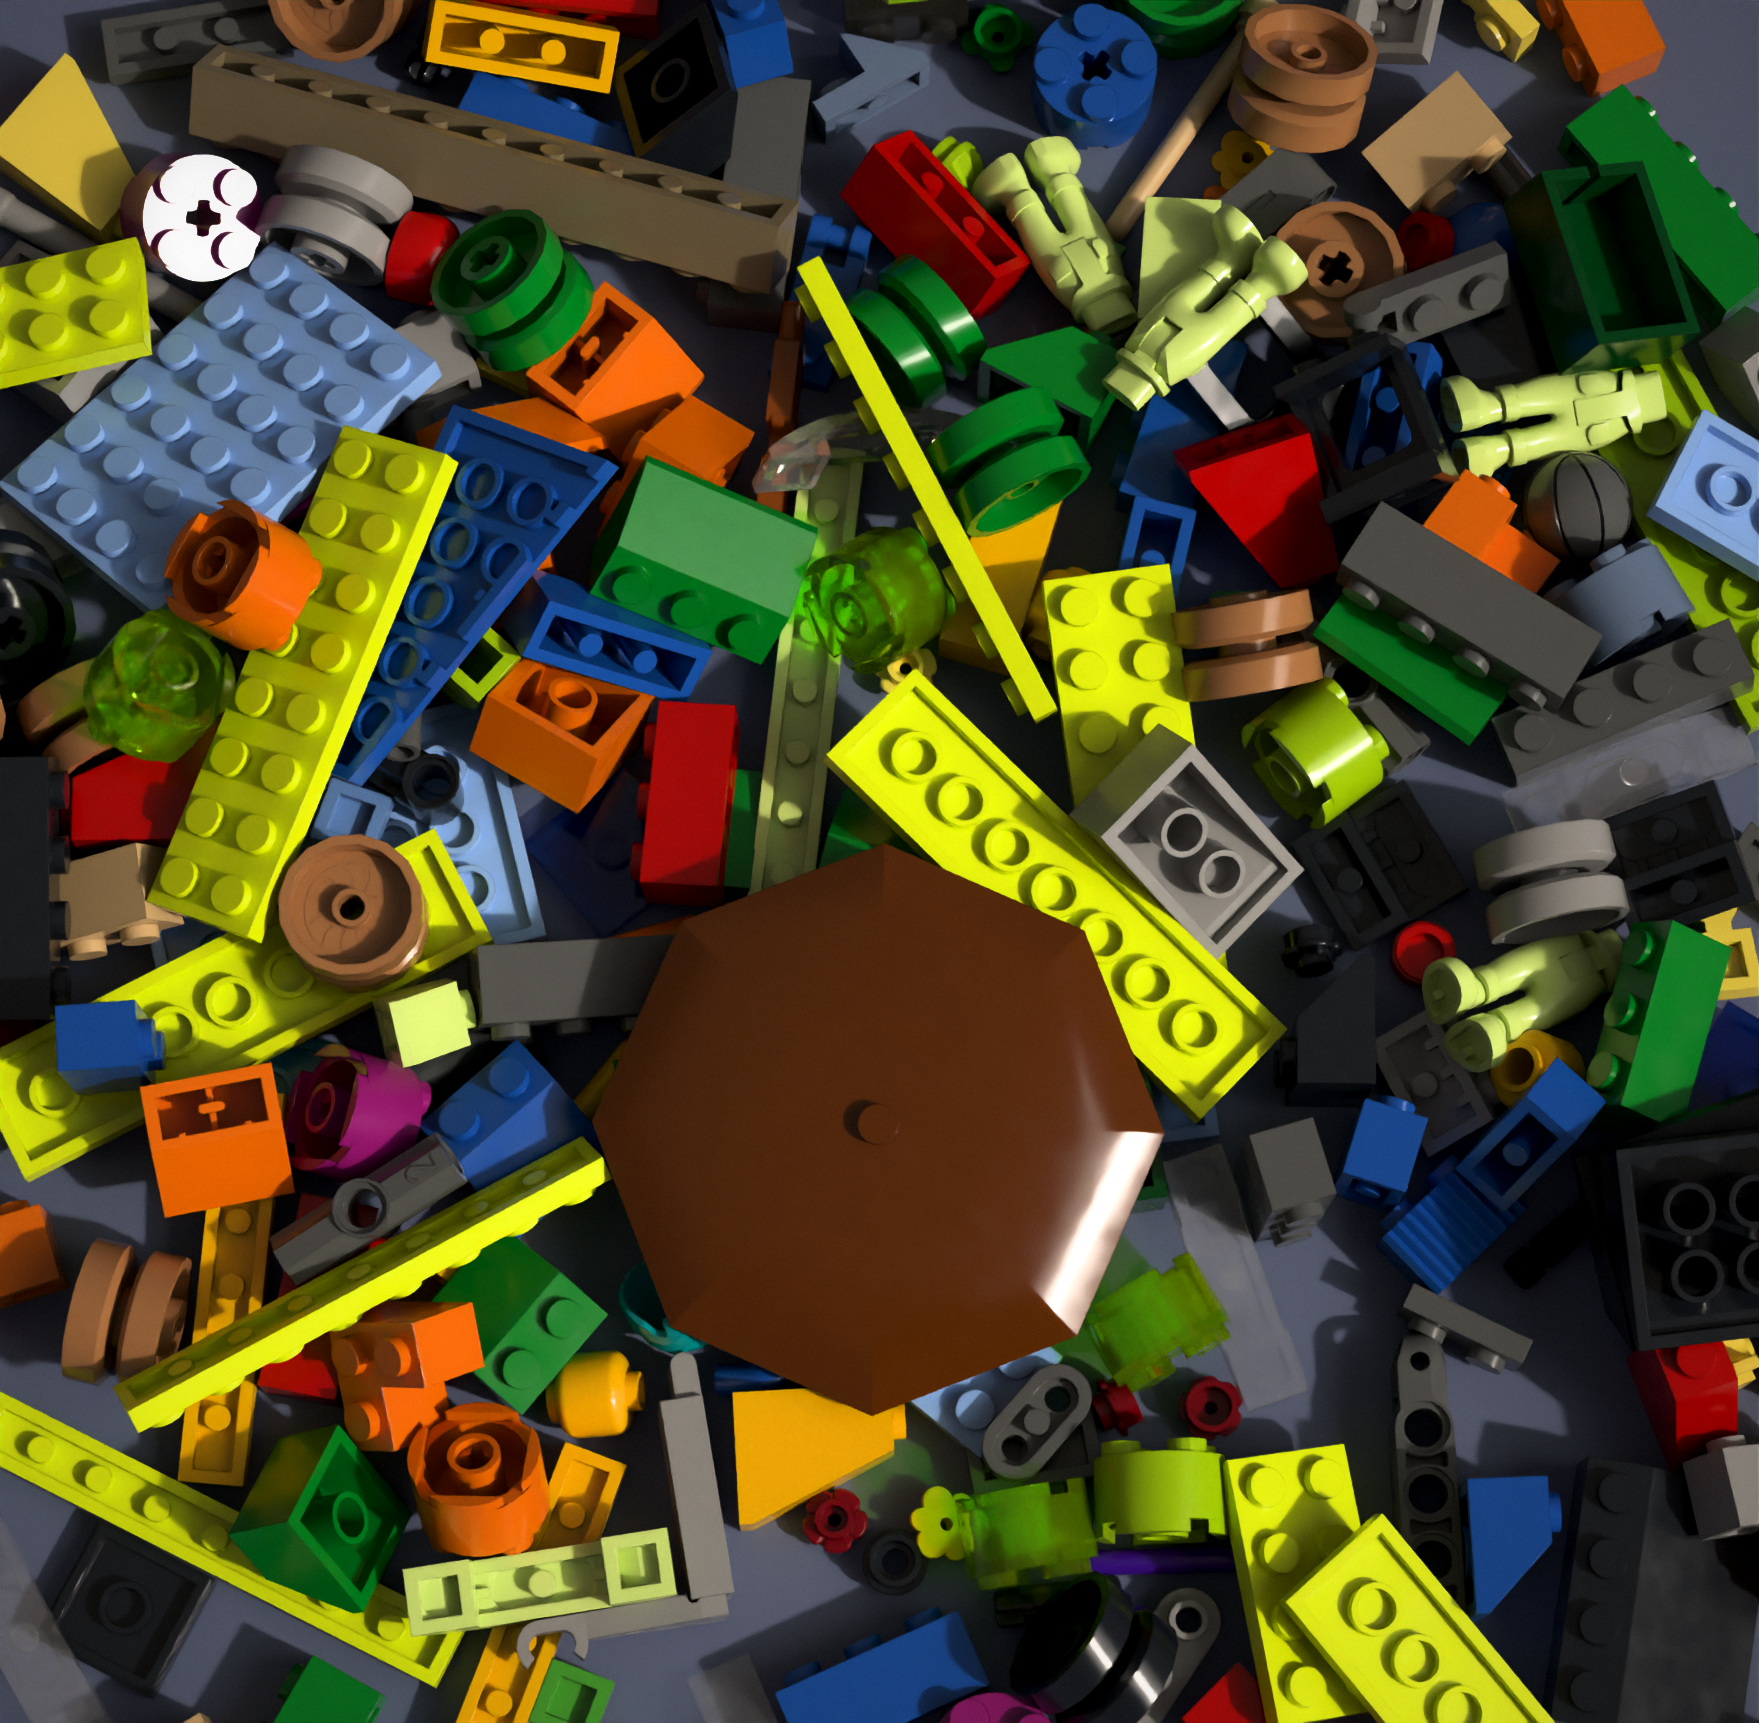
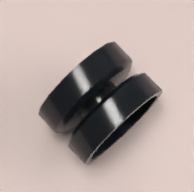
(34, 613)
(1093, 1654)

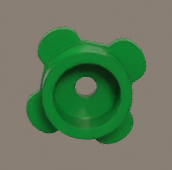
(998, 20)

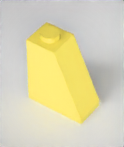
(67, 153)

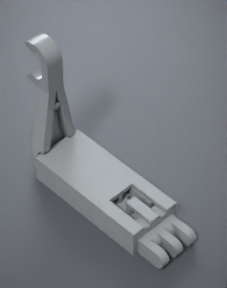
(697, 1529)

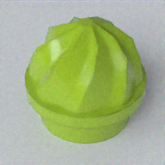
(960, 160)

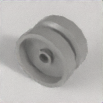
(334, 213)
(1549, 882)

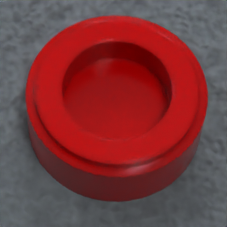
(1425, 239)
(1417, 948)

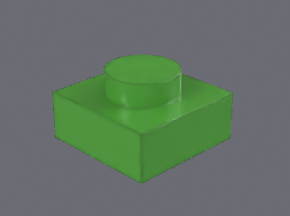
(571, 1696)

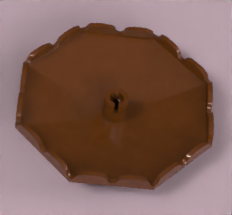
(878, 1129)

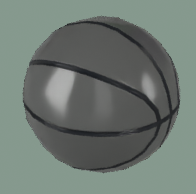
(1577, 506)

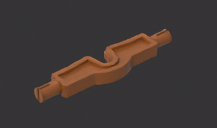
(785, 388)

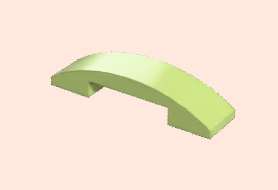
(539, 1584)

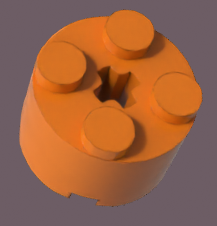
(240, 576)
(479, 1481)

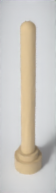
(1183, 130)

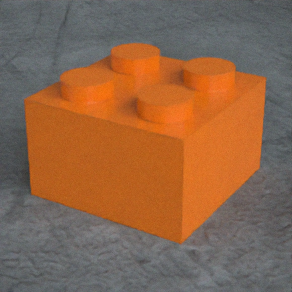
(560, 730)

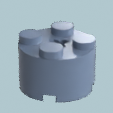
(1627, 600)

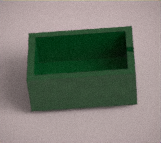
(1601, 267)

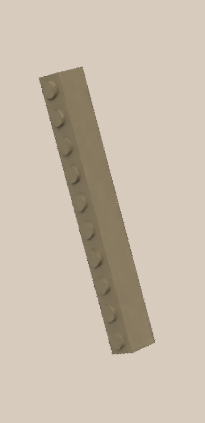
(497, 166)

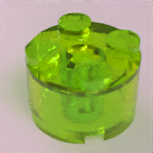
(877, 598)
(157, 687)
(1156, 1322)
(1025, 1532)

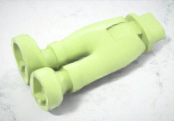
(1076, 265)
(1182, 329)
(1583, 409)
(1556, 973)

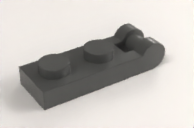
(1433, 296)

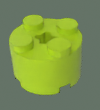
(1315, 752)
(1159, 1493)

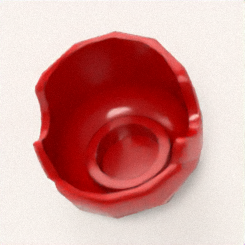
(414, 255)

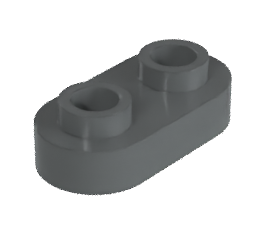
(1035, 1424)

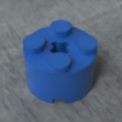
(1122, 74)

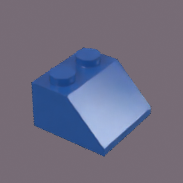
(508, 1118)
(1503, 1534)

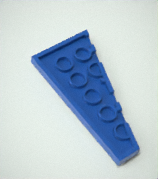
(492, 533)

